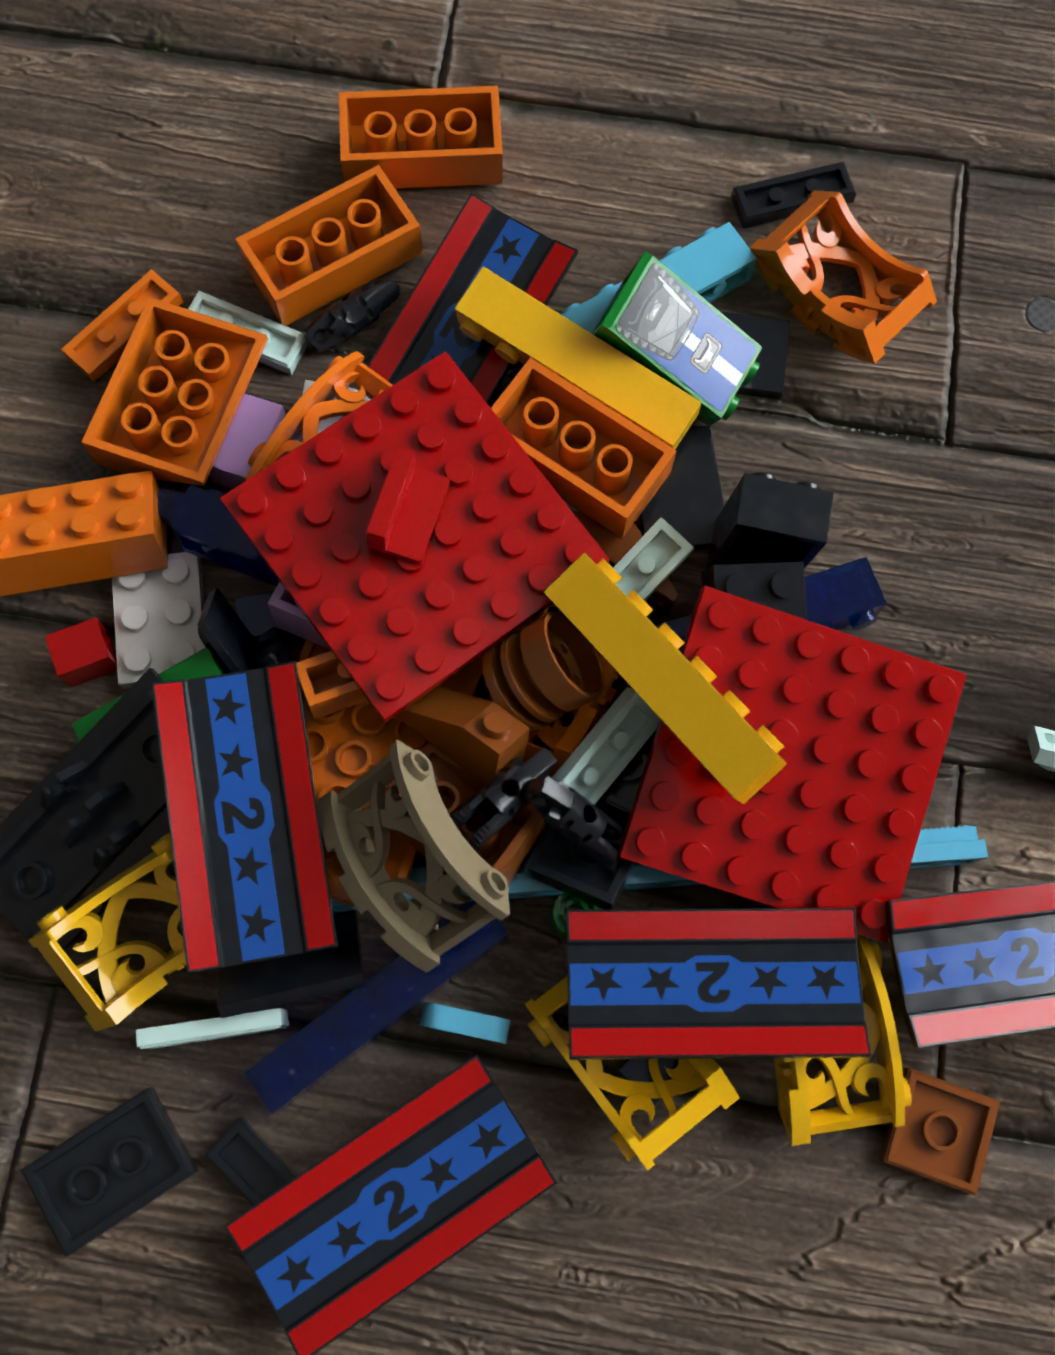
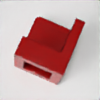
(82, 652)

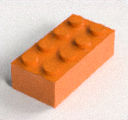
(423, 135)
(330, 245)
(584, 447)
(81, 533)

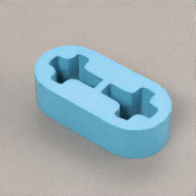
(464, 1022)

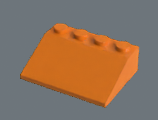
(173, 394)

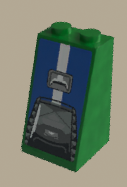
(680, 337)

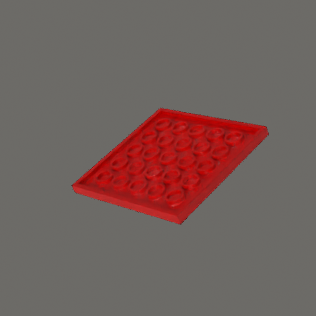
(487, 562)
(860, 756)

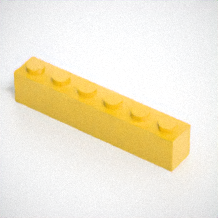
(528, 328)
(665, 679)

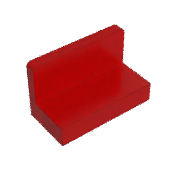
(406, 509)

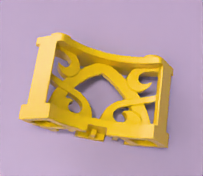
(121, 986)
(686, 1077)
(801, 1093)

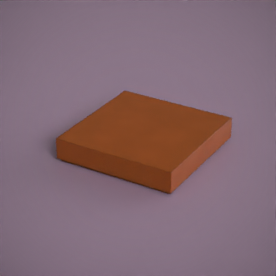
(943, 1133)

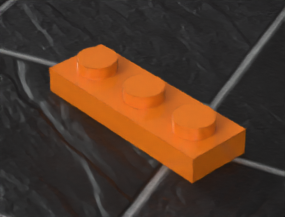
(106, 336)

